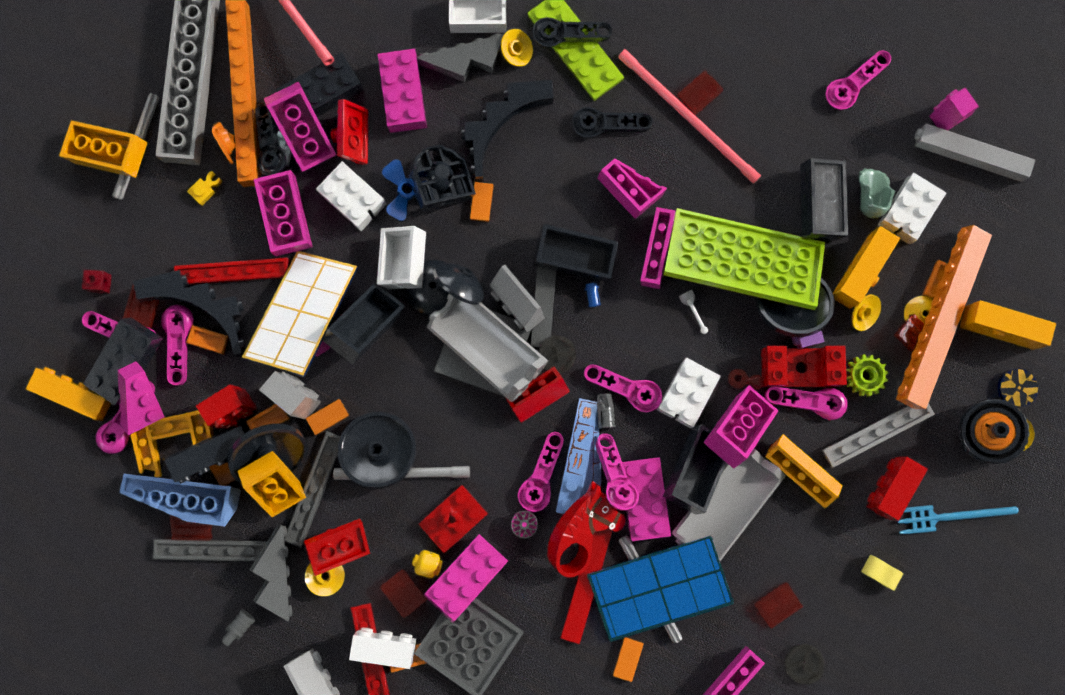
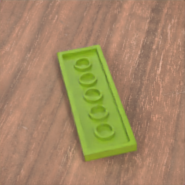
(583, 59)

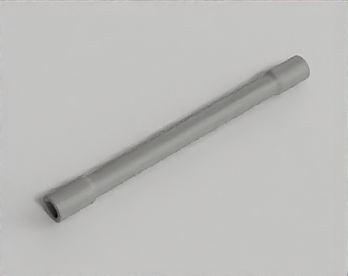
(454, 472)

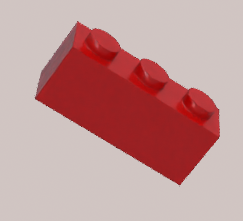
(539, 394)

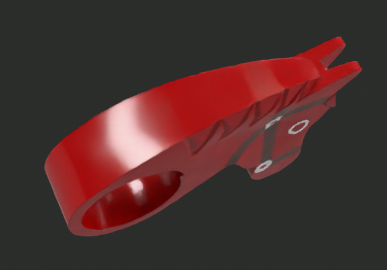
(577, 525)

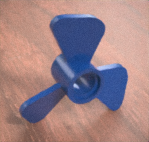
(395, 174)

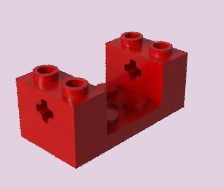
(822, 366)

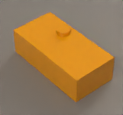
(103, 149)
(865, 267)
(1008, 325)

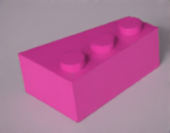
(953, 109)
(630, 188)
(137, 399)

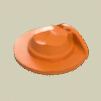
(224, 139)

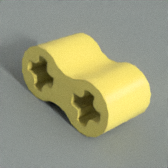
(882, 572)

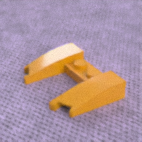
(145, 439)

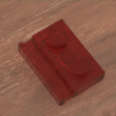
(700, 92)
(141, 312)
(909, 332)
(188, 530)
(403, 593)
(778, 605)

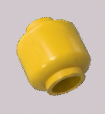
(427, 564)

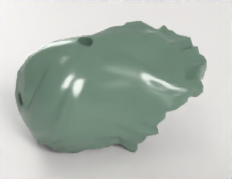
(875, 193)

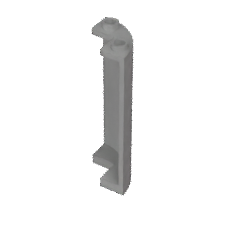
(487, 346)
(734, 503)

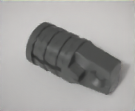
(605, 411)
(238, 627)

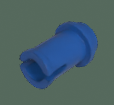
(592, 294)

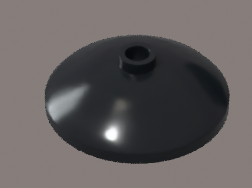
(459, 282)
(426, 299)

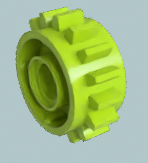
(875, 370)

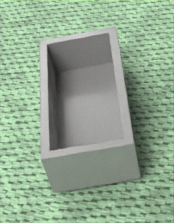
(290, 395)

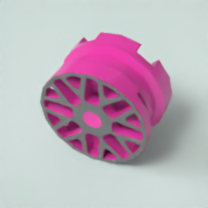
(524, 524)

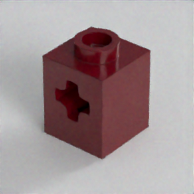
(94, 280)

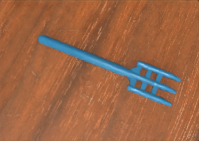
(933, 518)

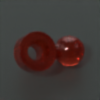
(754, 381)

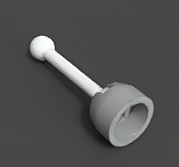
(688, 299)

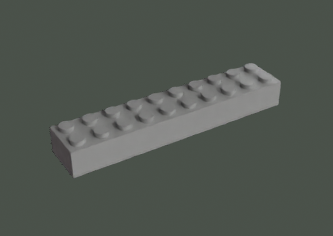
(187, 81)

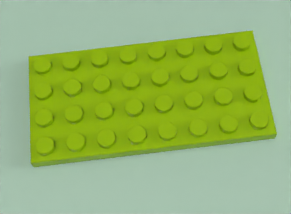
(745, 259)

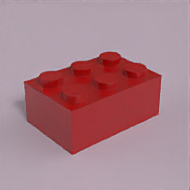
(226, 407)
(896, 487)

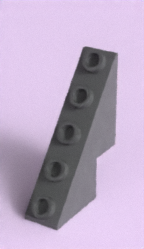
(458, 60)
(272, 567)

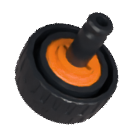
(993, 431)

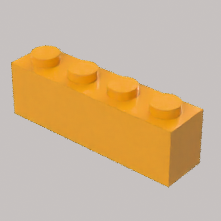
(68, 393)
(804, 471)

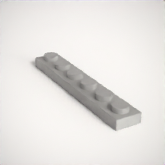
(875, 434)

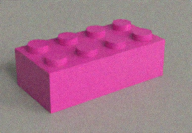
(402, 90)
(299, 126)
(283, 213)
(741, 427)
(650, 515)
(465, 578)

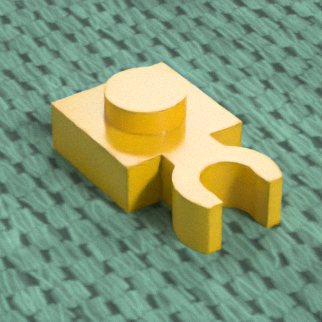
(202, 190)

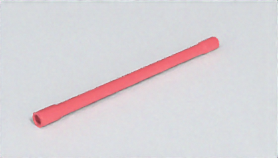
(320, 49)
(632, 63)

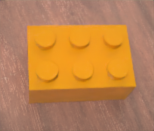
(271, 484)

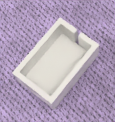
(477, 16)
(351, 196)
(912, 208)
(401, 257)
(688, 392)
(383, 648)

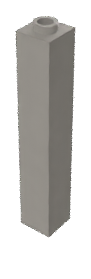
(974, 152)

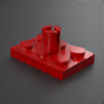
(351, 132)
(453, 518)
(337, 547)

